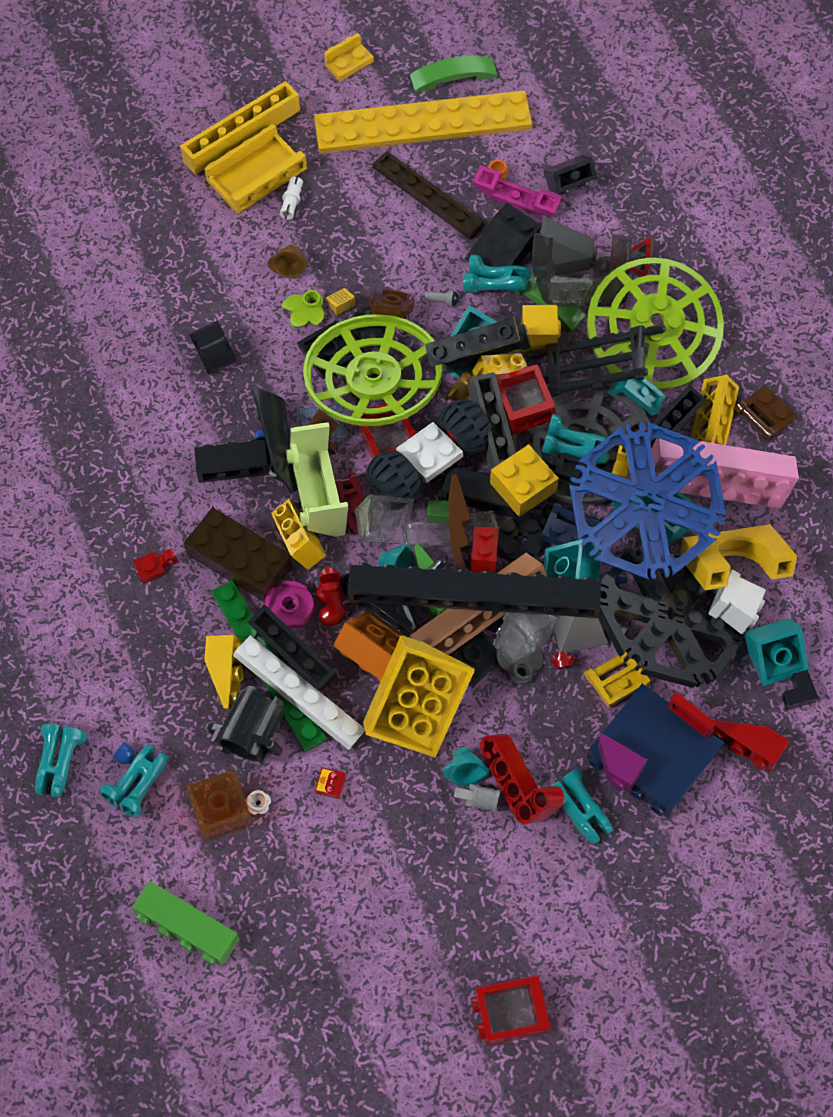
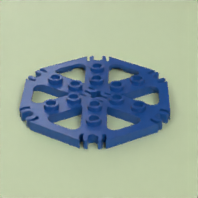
(644, 478)

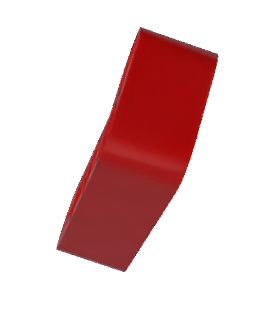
(516, 783)

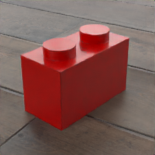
(484, 549)

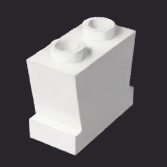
(738, 602)

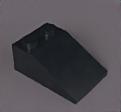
(506, 238)

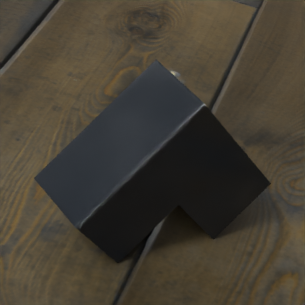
(803, 692)

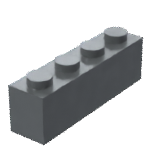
(486, 394)

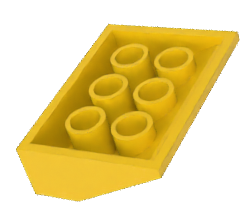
(417, 697)

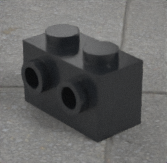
(570, 174)

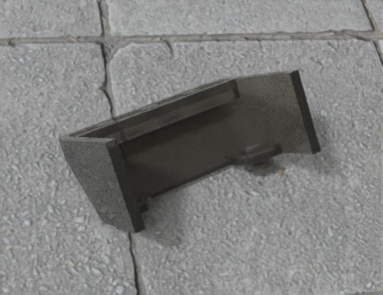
(578, 289)

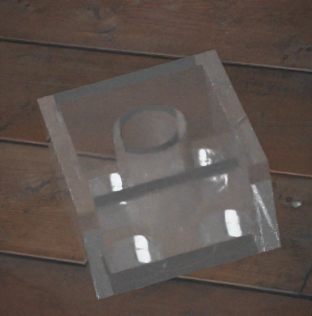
(523, 634)

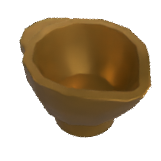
(288, 262)
(459, 390)

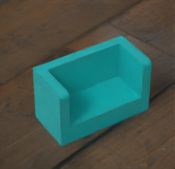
(642, 393)

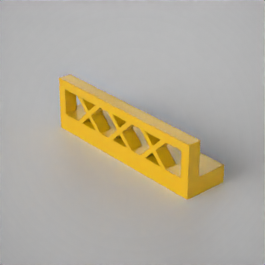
(720, 414)

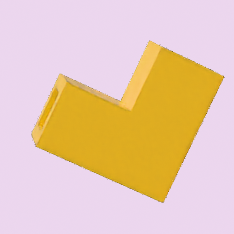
(621, 465)

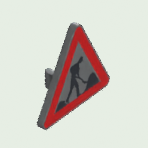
(641, 251)

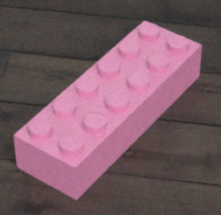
(743, 473)

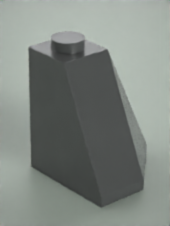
(570, 249)

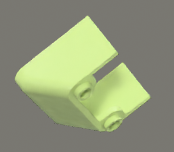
(316, 481)

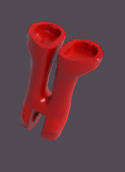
(331, 593)

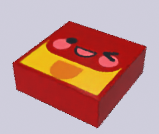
(330, 783)

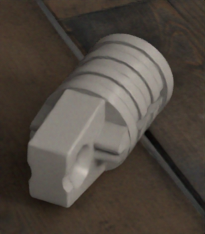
(480, 797)

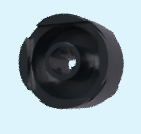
(213, 347)

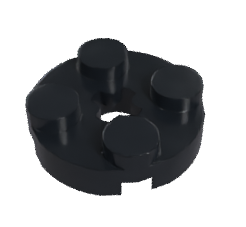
(517, 527)

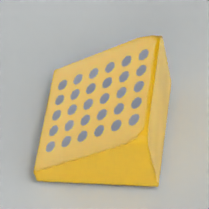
(341, 301)

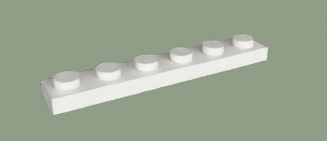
(299, 692)

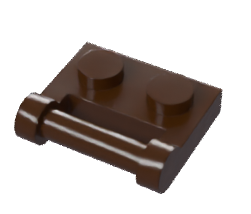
(771, 408)

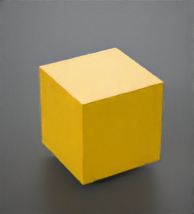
(541, 325)

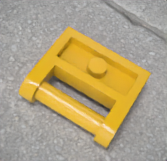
(618, 685)

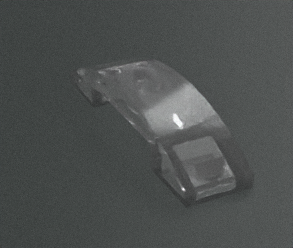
(437, 534)

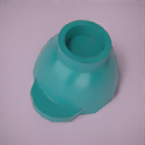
(400, 557)
(465, 768)

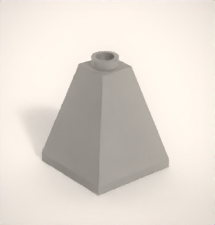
(579, 633)

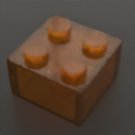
(219, 805)

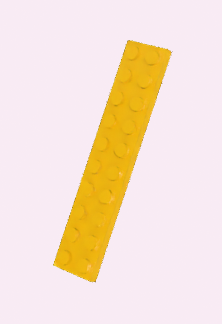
(422, 121)

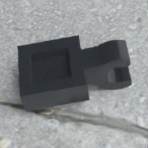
(563, 466)

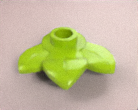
(302, 310)

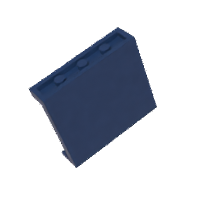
(672, 749)

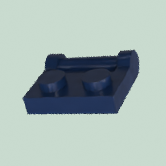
(560, 532)

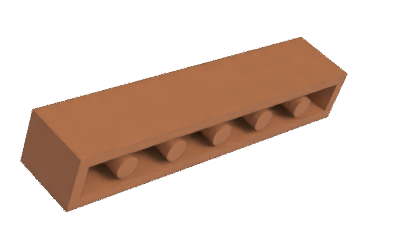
(457, 626)

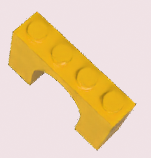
(756, 543)

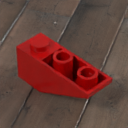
(753, 741)

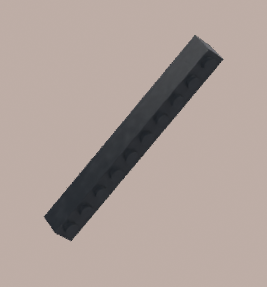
(475, 590)

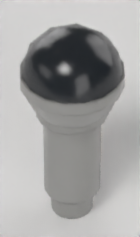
(450, 298)

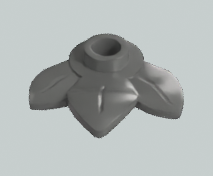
(527, 666)

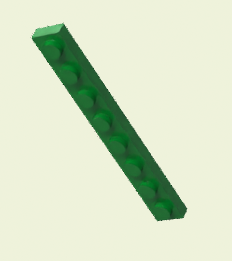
(237, 614)

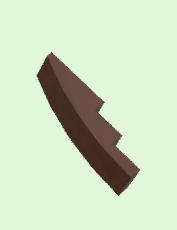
(458, 518)

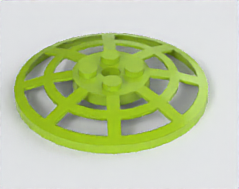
(665, 307)
(367, 364)

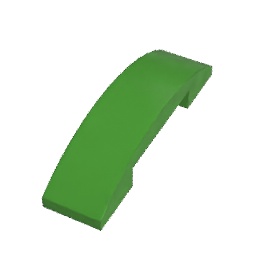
(452, 69)
(569, 316)

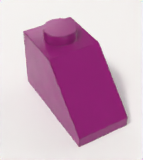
(620, 763)

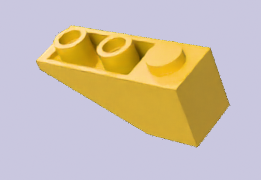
(301, 543)
(224, 667)

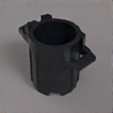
(249, 726)

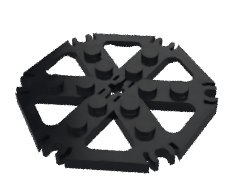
(677, 631)

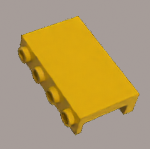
(254, 169)

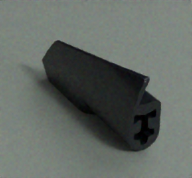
(274, 422)

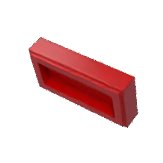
(691, 715)

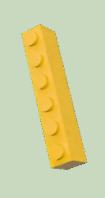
(241, 125)

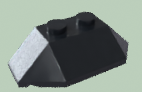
(396, 616)

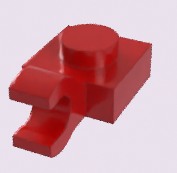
(152, 566)

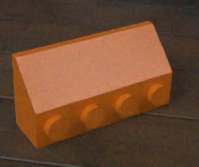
(368, 643)

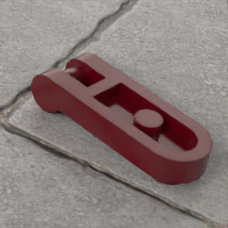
(353, 497)

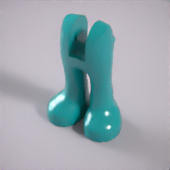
(494, 278)
(559, 432)
(140, 766)
(58, 773)
(593, 814)

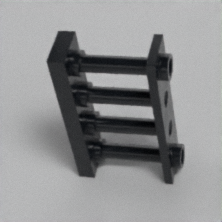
(467, 347)

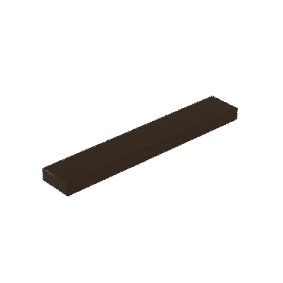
(428, 195)

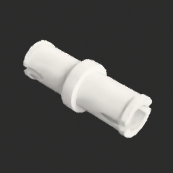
(291, 198)

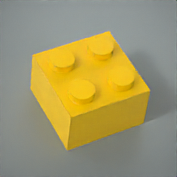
(524, 480)

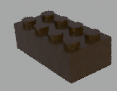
(238, 554)

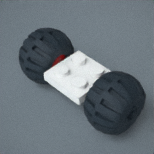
(430, 452)

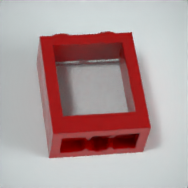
(525, 399)
(385, 437)
(508, 1013)

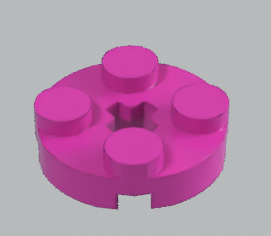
(301, 600)

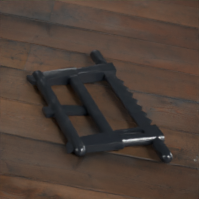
(637, 355)

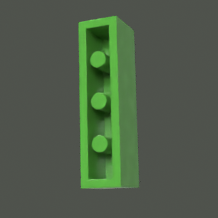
(185, 923)

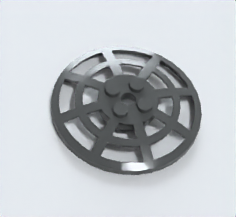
(587, 426)

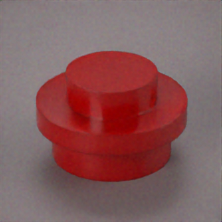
(563, 660)

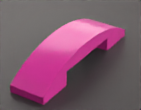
(521, 198)

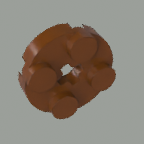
(391, 303)

